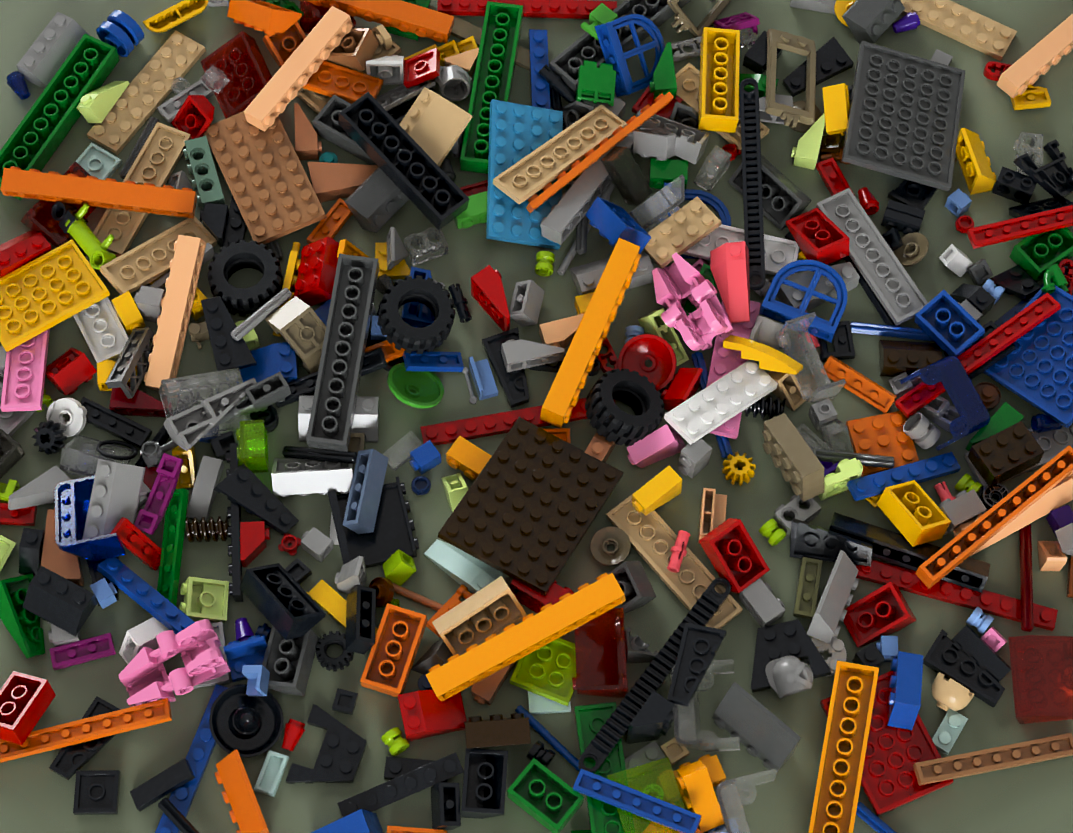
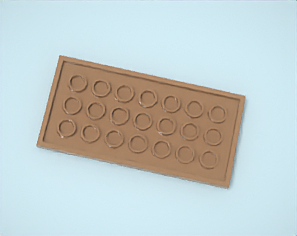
(264, 177)

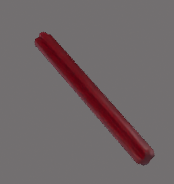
(1026, 580)

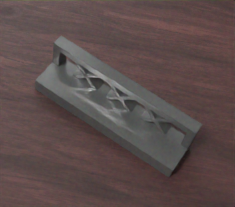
(130, 357)

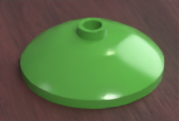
(415, 387)

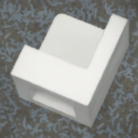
(956, 260)

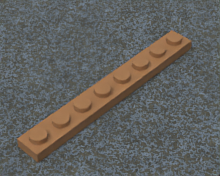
(994, 759)

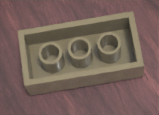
(793, 457)

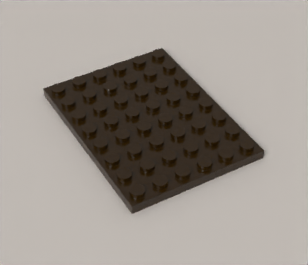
(531, 505)

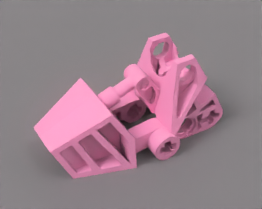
(683, 282)
(203, 661)

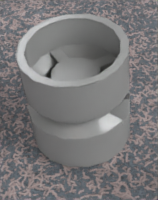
(921, 430)

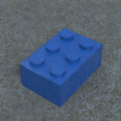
(616, 223)
(949, 324)

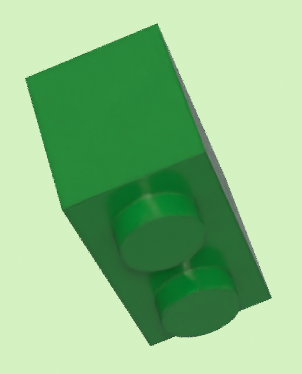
(666, 172)

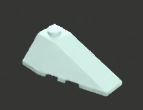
(462, 566)

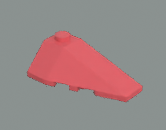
(731, 274)

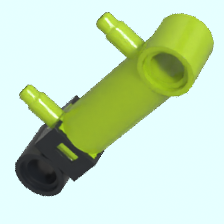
(74, 223)

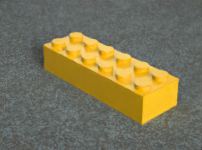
(719, 80)

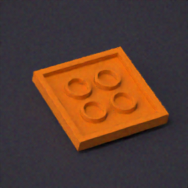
(883, 437)

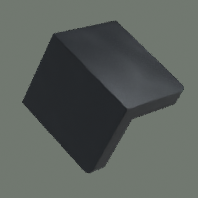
(222, 444)

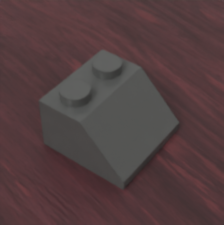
(634, 585)

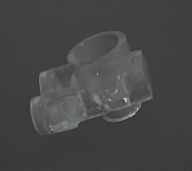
(747, 37)

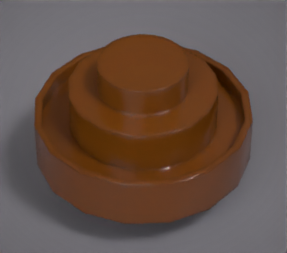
(989, 394)
(384, 591)

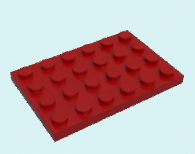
(890, 756)

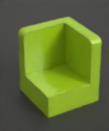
(8, 489)
(399, 567)

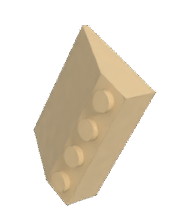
(435, 124)

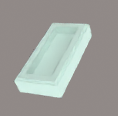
(271, 773)

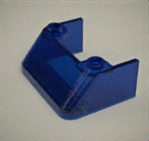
(962, 394)
(71, 511)

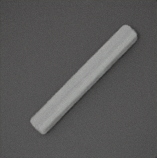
(262, 313)

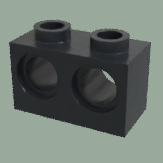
(1014, 186)

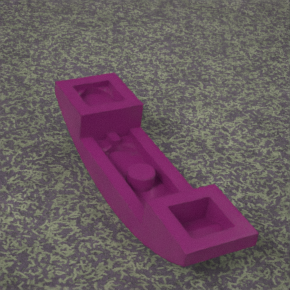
(160, 494)

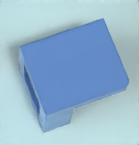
(257, 678)

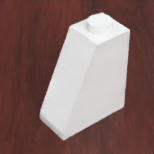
(141, 636)

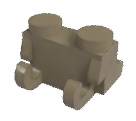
(198, 333)

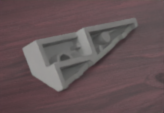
(192, 424)

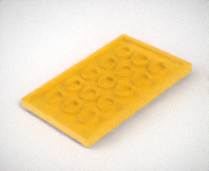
(46, 294)

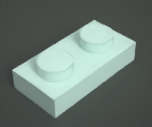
(949, 731)

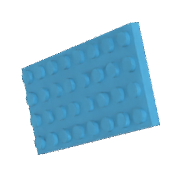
(513, 134)

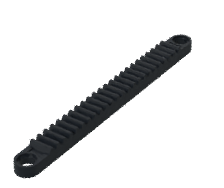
(752, 181)
(651, 679)

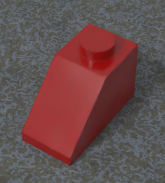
(252, 540)

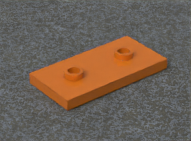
(343, 82)

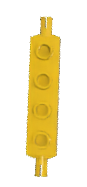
(291, 272)

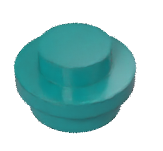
(328, 157)

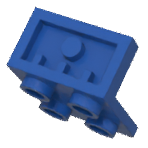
(245, 653)

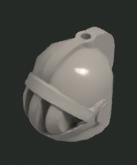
(454, 82)
(766, 332)
(789, 676)

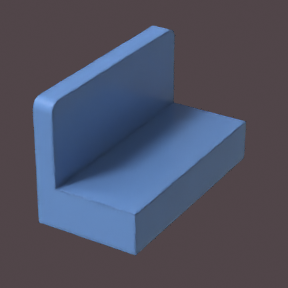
(483, 378)

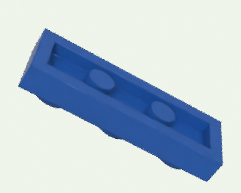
(433, 361)

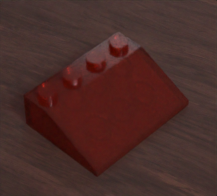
(244, 67)
(1042, 677)

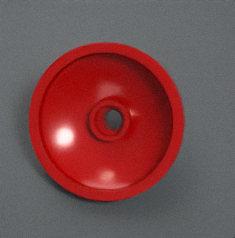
(653, 348)

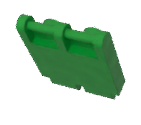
(596, 83)

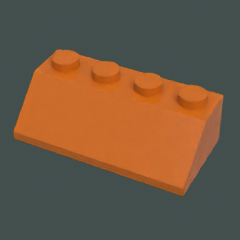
(262, 15)
(240, 795)

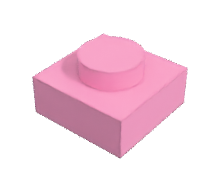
(994, 639)

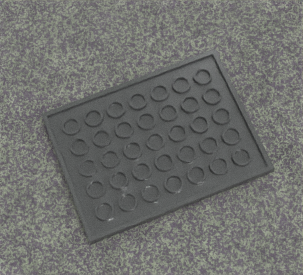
(904, 116)

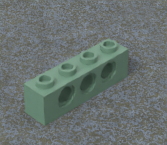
(196, 149)

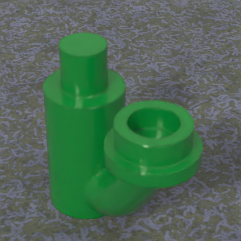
(1054, 274)

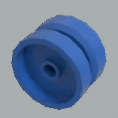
(120, 32)

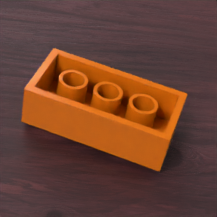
(394, 650)

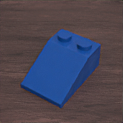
(271, 360)

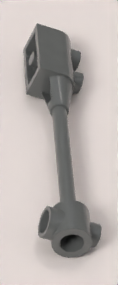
(258, 398)

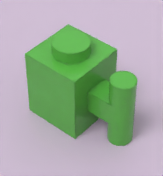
(599, 15)

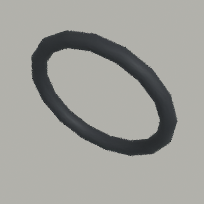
(119, 443)

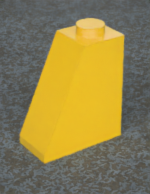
(657, 491)

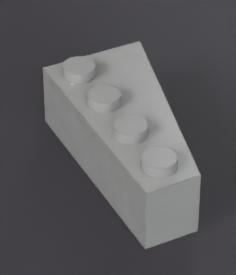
(794, 297)

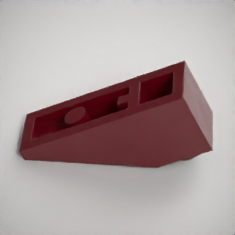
(139, 405)

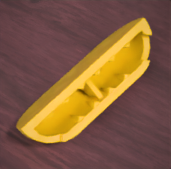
(175, 15)

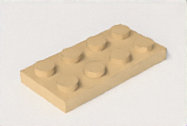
(681, 231)

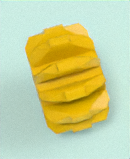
(738, 475)

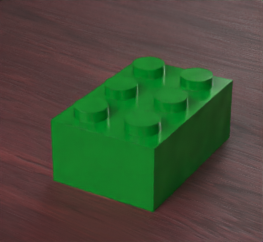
(1043, 250)
(545, 796)

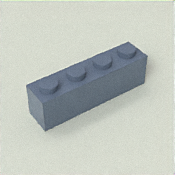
(365, 491)

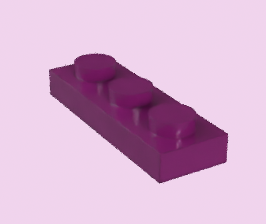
(82, 651)

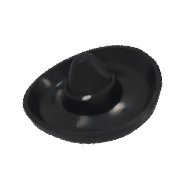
(245, 721)

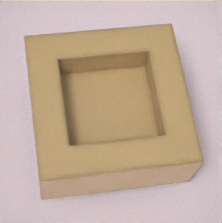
(383, 37)
(674, 751)

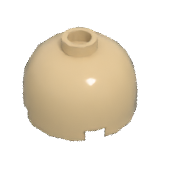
(950, 693)

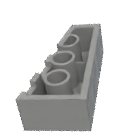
(689, 141)

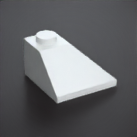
(387, 68)

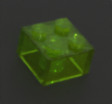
(253, 445)

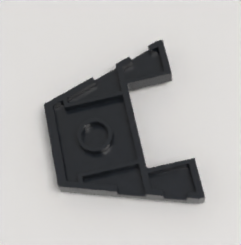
(1052, 176)
(781, 641)
(338, 755)

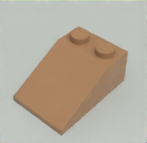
(355, 49)

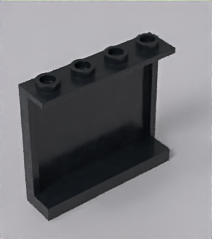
(391, 528)

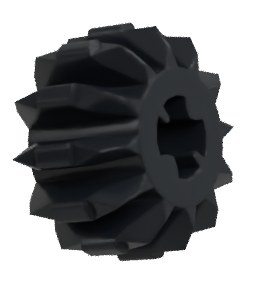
(56, 435)

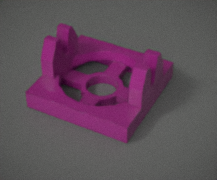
(738, 22)

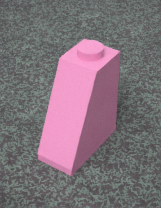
(655, 447)

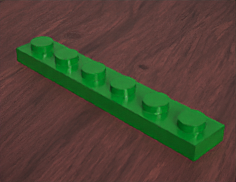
(173, 545)

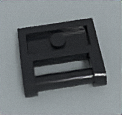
(842, 344)

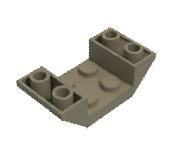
(301, 330)

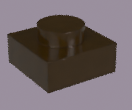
(831, 144)

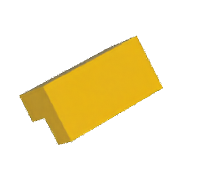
(836, 108)

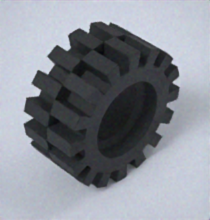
(325, 660)

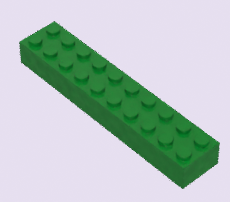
(491, 79)
(56, 109)

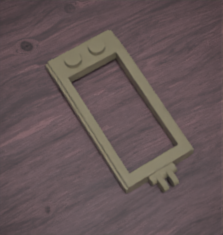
(685, 23)
(797, 45)

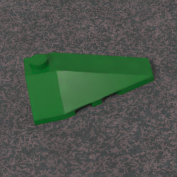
(19, 622)

